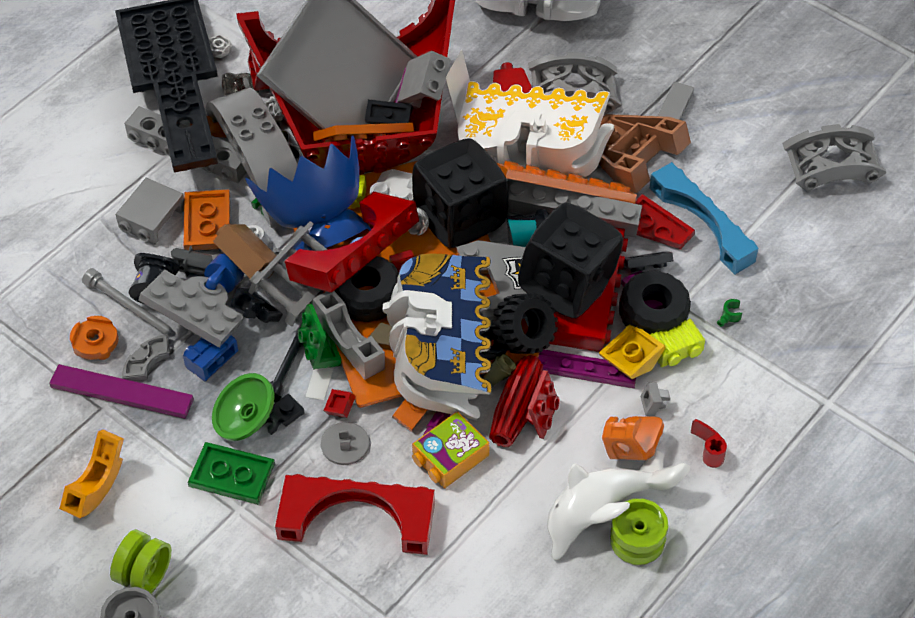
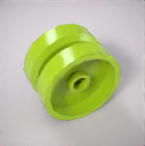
(639, 532)
(140, 561)

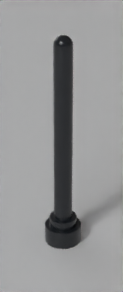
(285, 367)

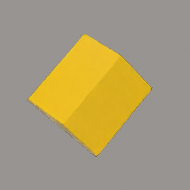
(633, 352)

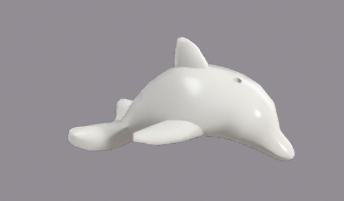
(594, 497)

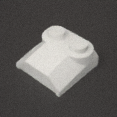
(395, 184)

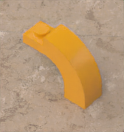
(93, 485)

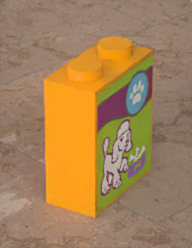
(450, 450)

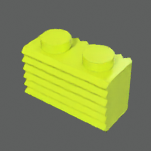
(680, 343)

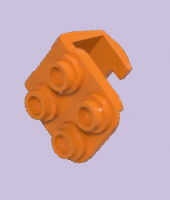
(632, 437)

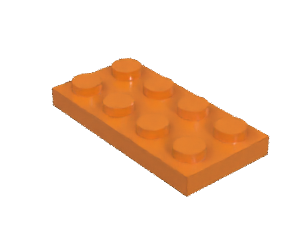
(364, 131)

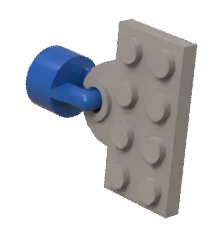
(199, 301)

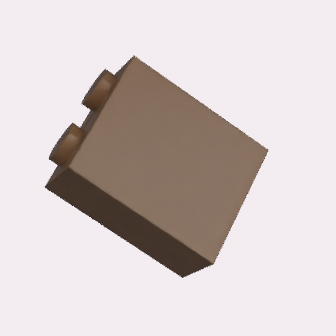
(244, 248)

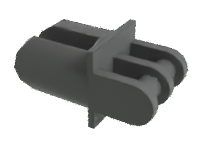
(191, 261)

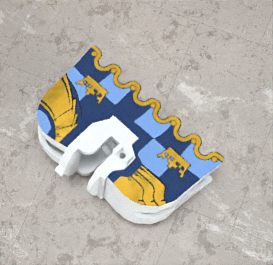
(438, 332)

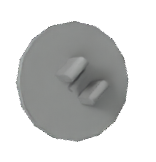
(344, 443)

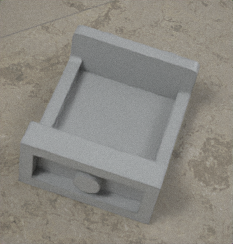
(424, 78)
(149, 209)

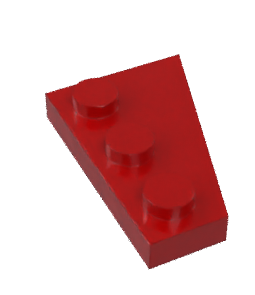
(661, 225)

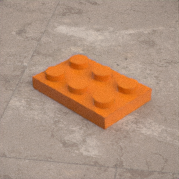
(203, 216)

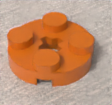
(98, 348)

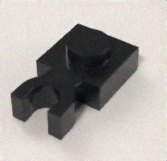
(284, 412)

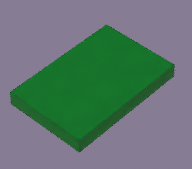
(231, 473)

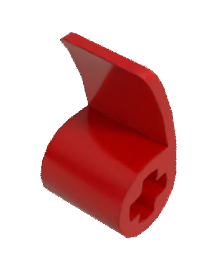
(715, 445)

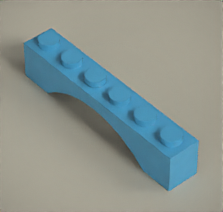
(676, 188)

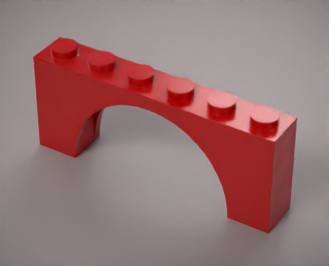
(332, 267)
(591, 328)
(309, 496)

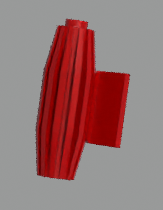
(525, 397)

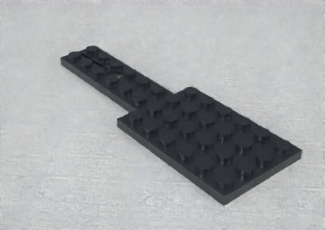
(170, 53)

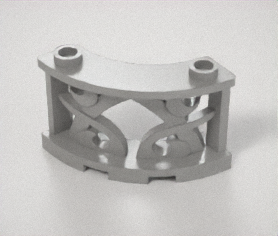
(594, 70)
(856, 140)

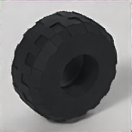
(659, 287)
(368, 304)

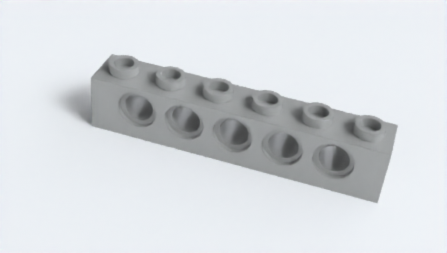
(148, 129)

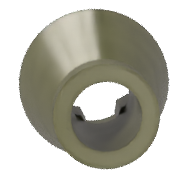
(500, 369)

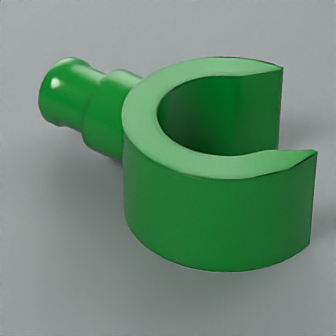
(728, 316)

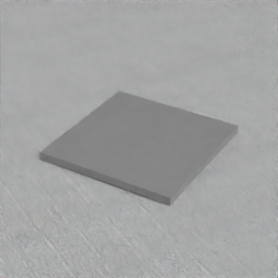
(335, 62)

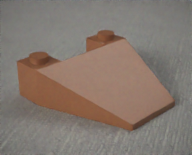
(636, 142)

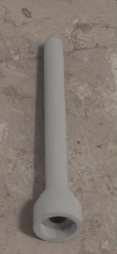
(94, 279)

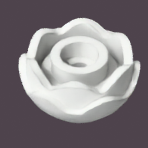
(220, 45)
(274, 109)
(420, 227)

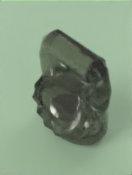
(234, 82)

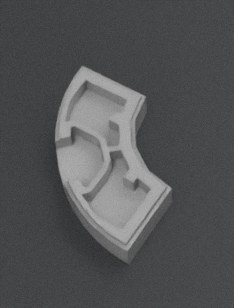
(143, 359)

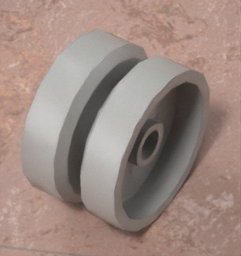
(130, 603)

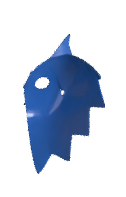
(316, 194)

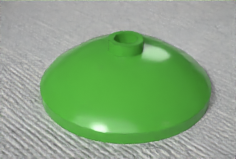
(243, 407)

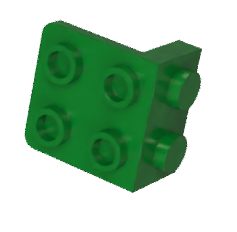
(317, 343)

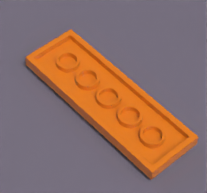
(571, 183)

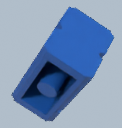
(207, 358)

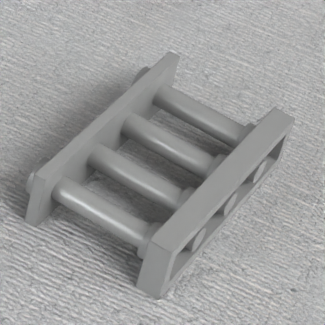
(258, 280)

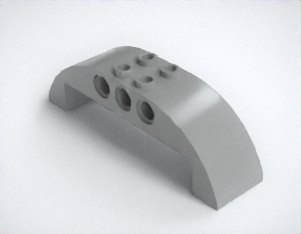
(254, 137)

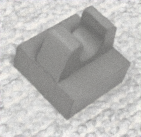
(654, 398)

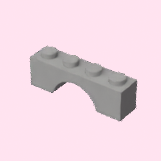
(362, 352)

